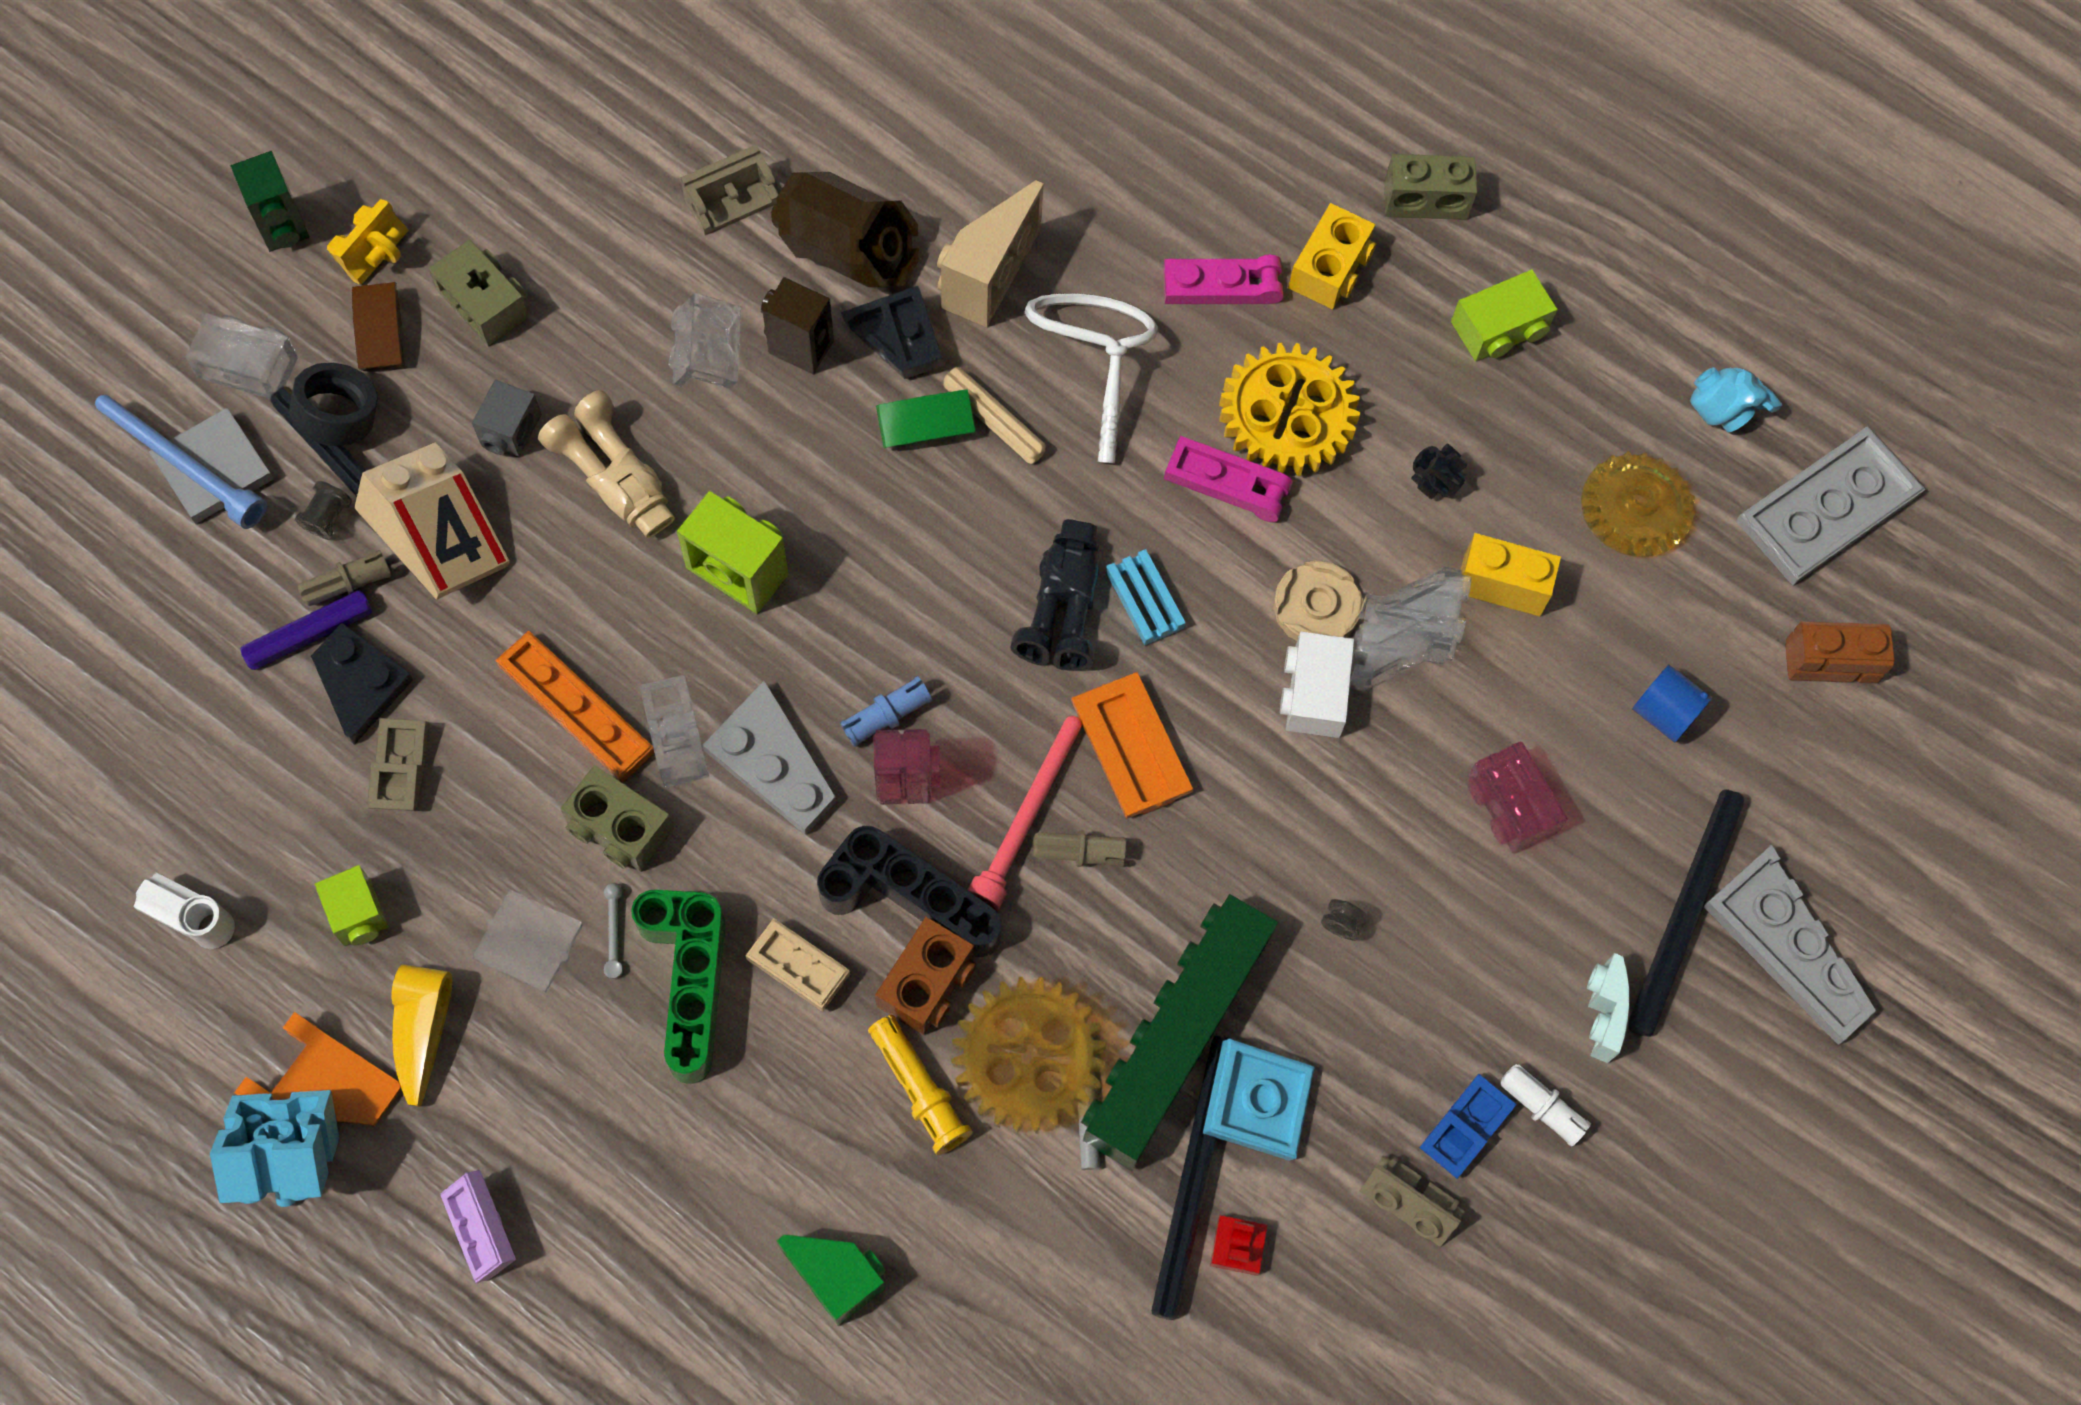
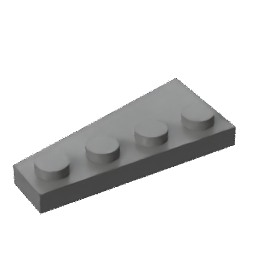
(1778, 931)

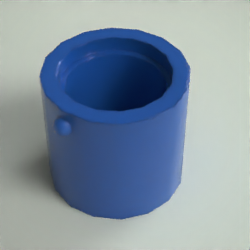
(1672, 703)

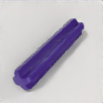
(305, 630)

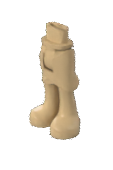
(626, 484)

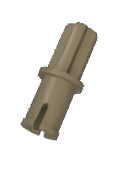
(344, 579)
(1080, 848)

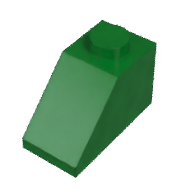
(835, 1273)

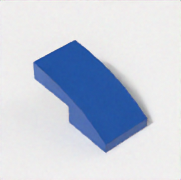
(1467, 1126)

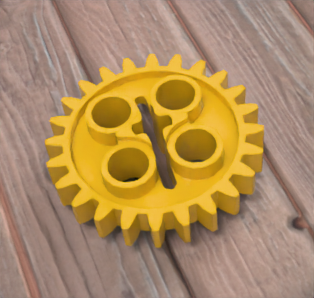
(1326, 422)

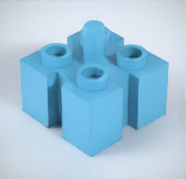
(275, 1147)

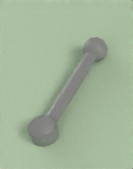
(613, 968)

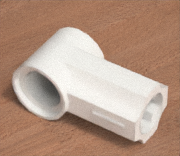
(184, 911)

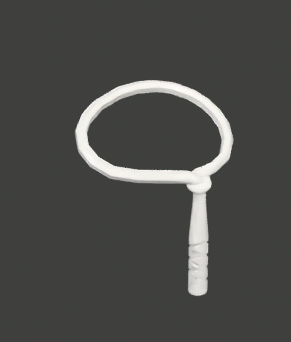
(1115, 348)

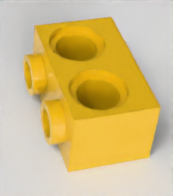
(1329, 255)

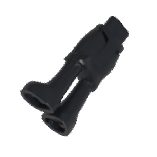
(1069, 579)

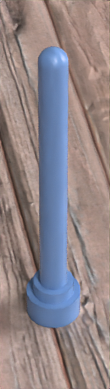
(243, 506)

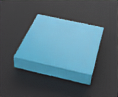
(1259, 1100)

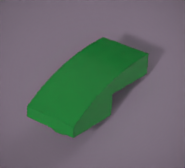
(925, 418)

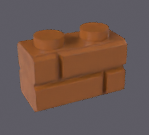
(1839, 652)

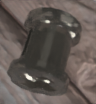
(323, 510)

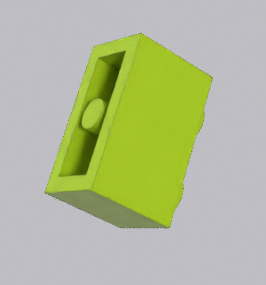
(1504, 316)

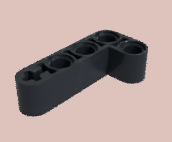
(913, 898)

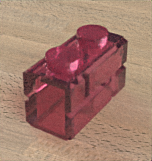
(905, 766)
(1516, 798)

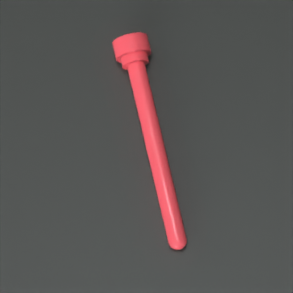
(991, 883)

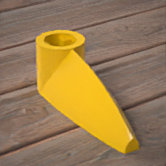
(419, 1016)

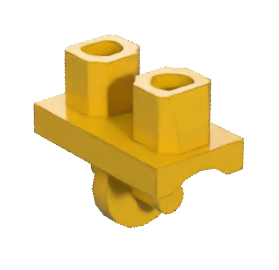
(369, 242)

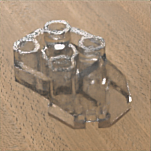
(1409, 627)

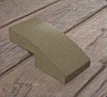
(398, 765)

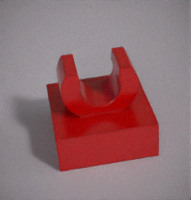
(1238, 1245)

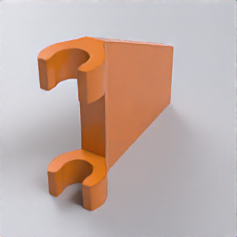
(357, 1087)

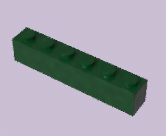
(1179, 1032)

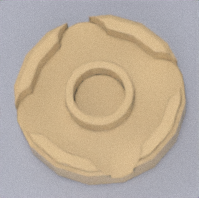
(1317, 600)

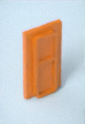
(1132, 745)

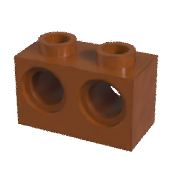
(916, 972)

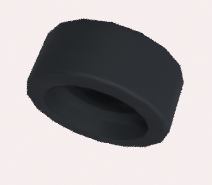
(326, 427)

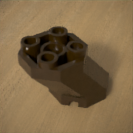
(847, 228)

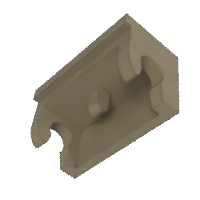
(729, 189)

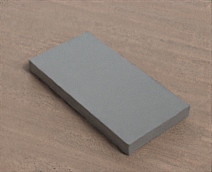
(1830, 505)

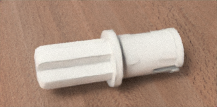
(1545, 1104)

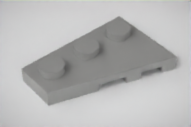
(771, 760)

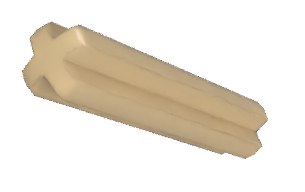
(996, 416)

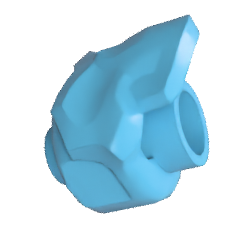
(1728, 397)

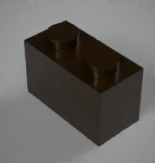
(797, 324)

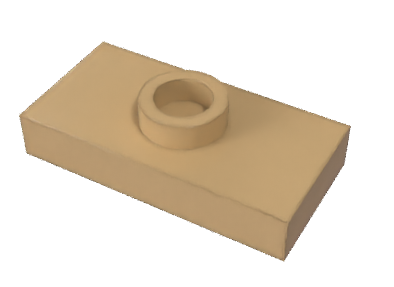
(798, 965)

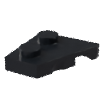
(898, 331)
(357, 680)

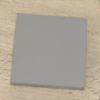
(223, 450)

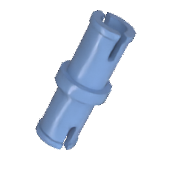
(886, 711)

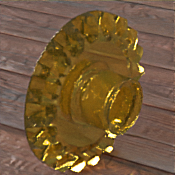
(1632, 525)

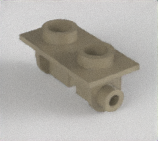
(1429, 1214)

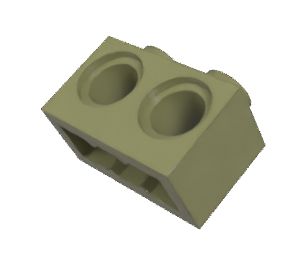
(1430, 186)
(624, 811)

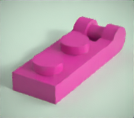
(1222, 281)
(1228, 478)

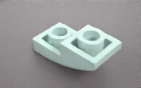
(1610, 997)

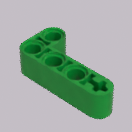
(686, 986)

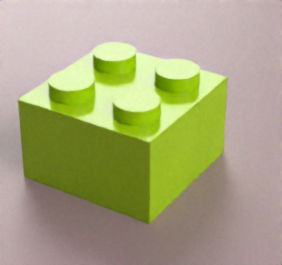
(733, 551)

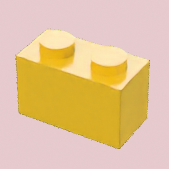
(1510, 574)

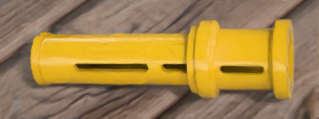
(929, 1102)

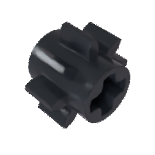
(1439, 471)

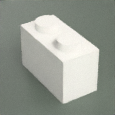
(1318, 684)

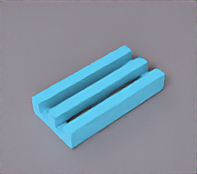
(1129, 566)

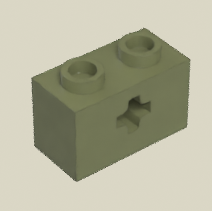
(480, 292)

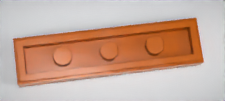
(575, 706)

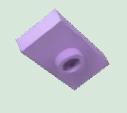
(477, 1226)

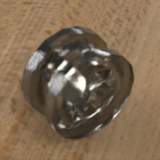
(1344, 919)

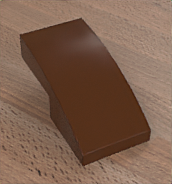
(377, 326)

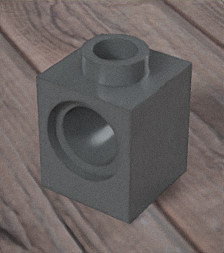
(506, 419)

